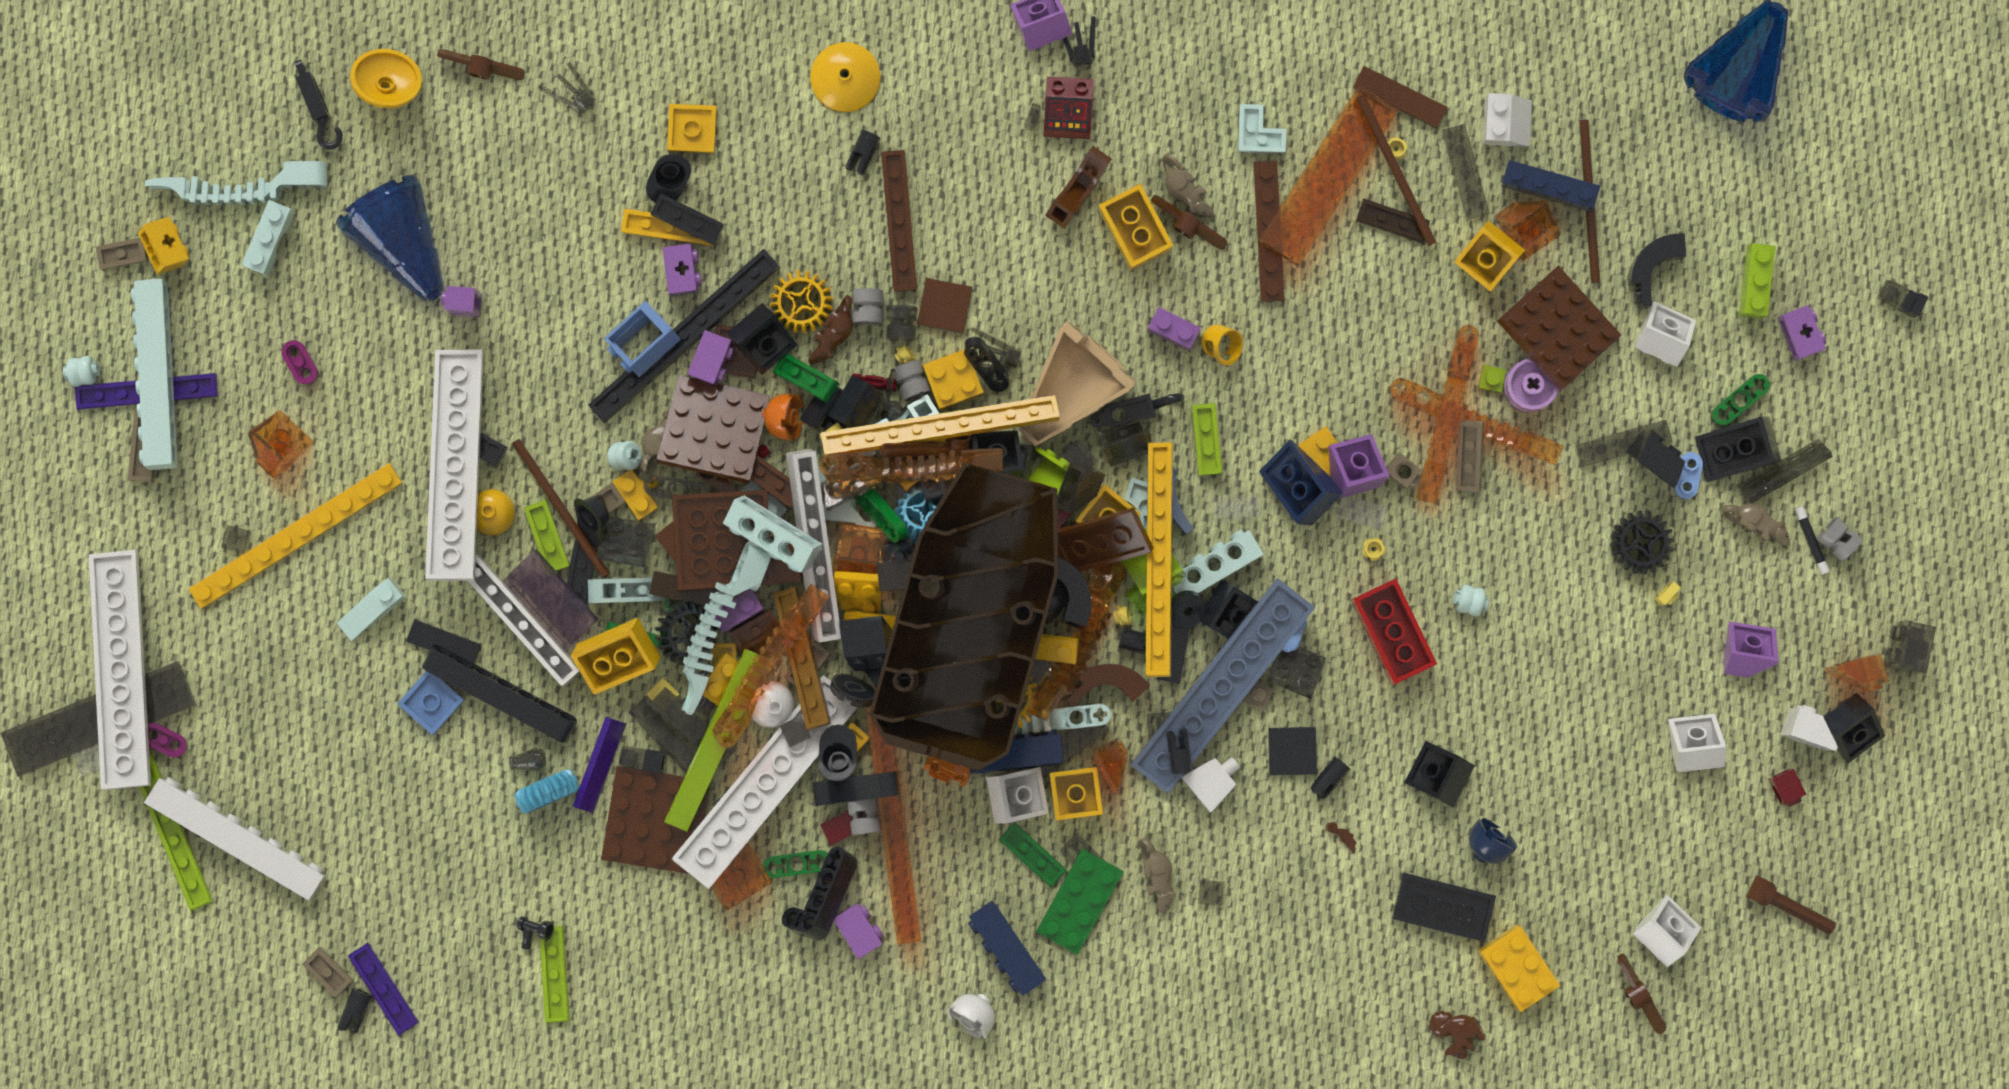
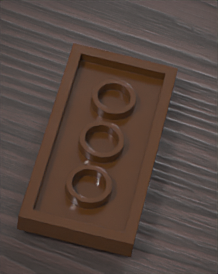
(1103, 540)

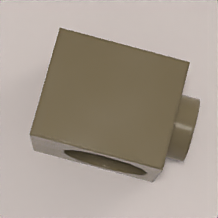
(1398, 461)

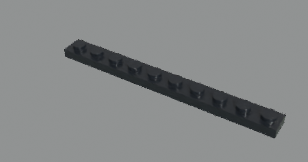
(689, 331)

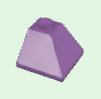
(1749, 649)

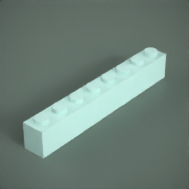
(155, 374)

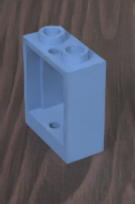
(629, 328)

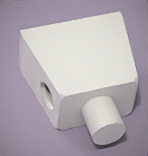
(1212, 781)

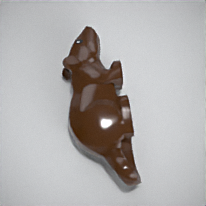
(838, 329)

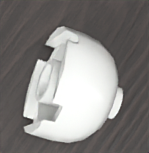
(773, 706)
(974, 1014)

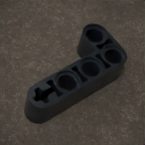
(856, 788)
(825, 897)

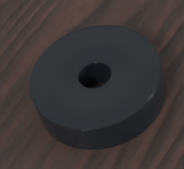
(1191, 617)

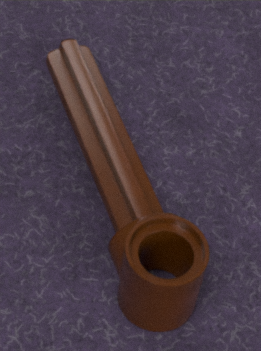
(926, 448)
(1765, 893)

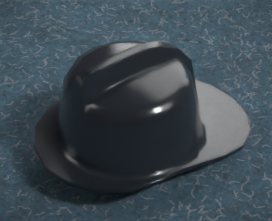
(668, 177)
(592, 517)
(837, 752)

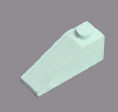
(621, 590)
(371, 608)

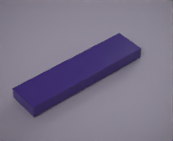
(599, 764)
(383, 989)

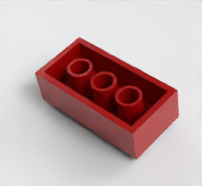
(1393, 631)

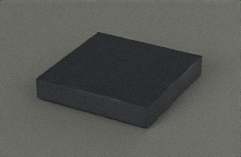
(1292, 751)

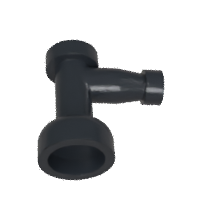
(544, 930)

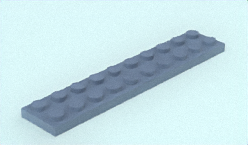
(1226, 680)

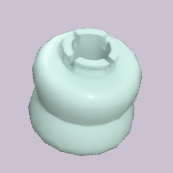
(81, 371)
(624, 455)
(1470, 600)

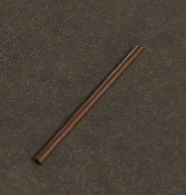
(1396, 170)
(1590, 216)
(560, 508)

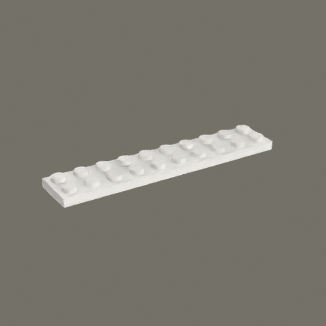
(454, 465)
(119, 670)
(754, 797)

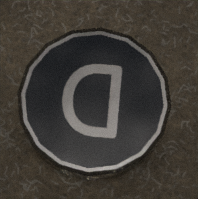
(853, 689)

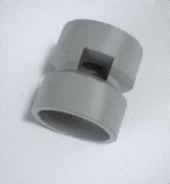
(867, 306)
(911, 379)
(1838, 531)
(867, 824)

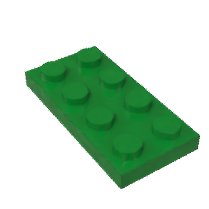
(1079, 901)

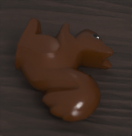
(1461, 1028)

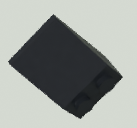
(1738, 448)
(1227, 609)

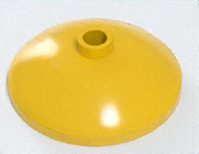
(385, 69)
(850, 92)

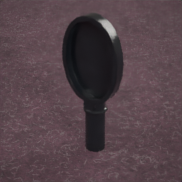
(896, 550)

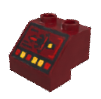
(1068, 107)

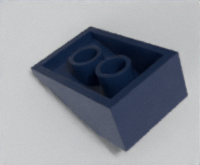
(1300, 484)

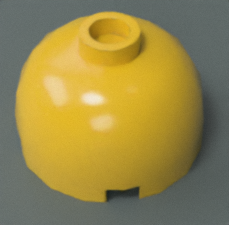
(495, 512)

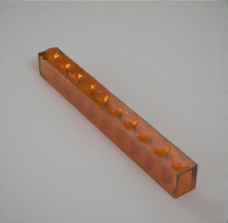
(895, 842)

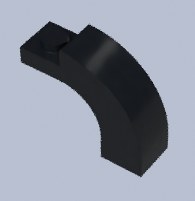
(1662, 249)
(1076, 596)

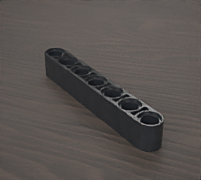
(499, 693)

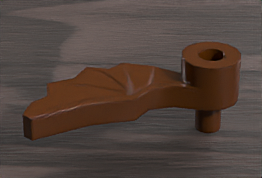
(1344, 835)

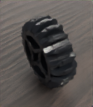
(1637, 532)
(676, 618)

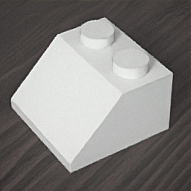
(1507, 120)
(1665, 334)
(1809, 728)
(1697, 743)
(1017, 795)
(1667, 931)

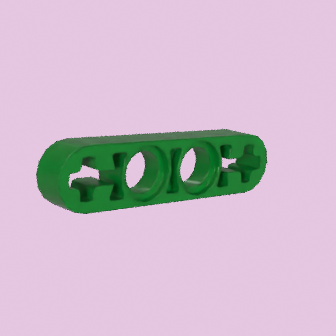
(883, 515)

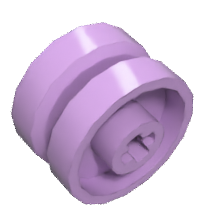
(1518, 393)

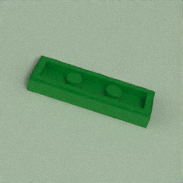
(806, 377)
(1032, 854)

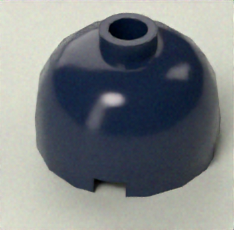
(1490, 843)

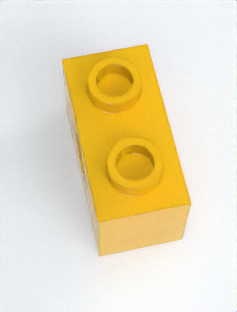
(163, 245)

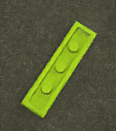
(554, 977)

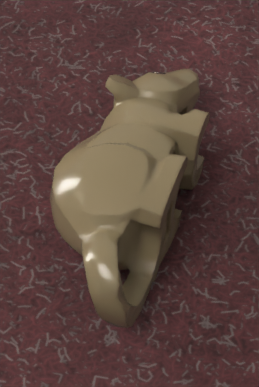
(1180, 186)
(651, 444)
(1756, 519)
(1159, 870)

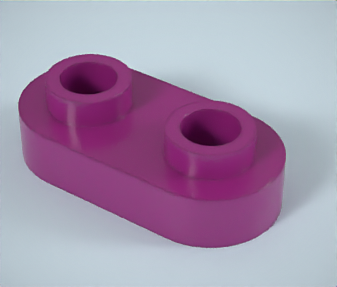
(299, 363)
(164, 740)

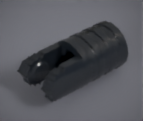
(865, 147)
(1133, 641)
(1179, 756)
(1329, 778)
(354, 1010)

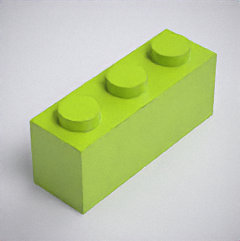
(1757, 281)

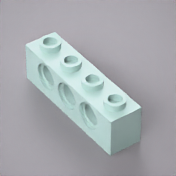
(804, 546)
(1248, 552)

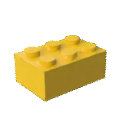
(1135, 227)
(615, 656)
(1518, 968)

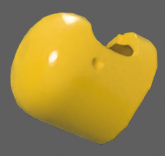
(1214, 334)

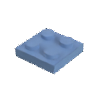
(431, 702)

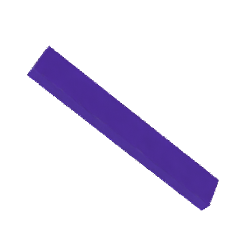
(125, 392)

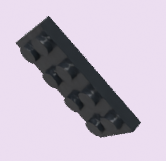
(1443, 907)

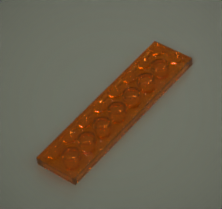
(1326, 178)

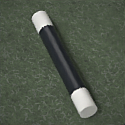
(1811, 539)

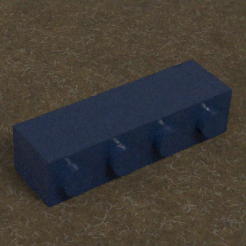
(1550, 186)
(1029, 753)
(1007, 948)

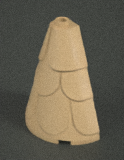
(1081, 379)

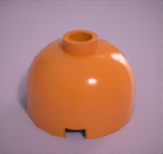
(781, 412)
(945, 770)

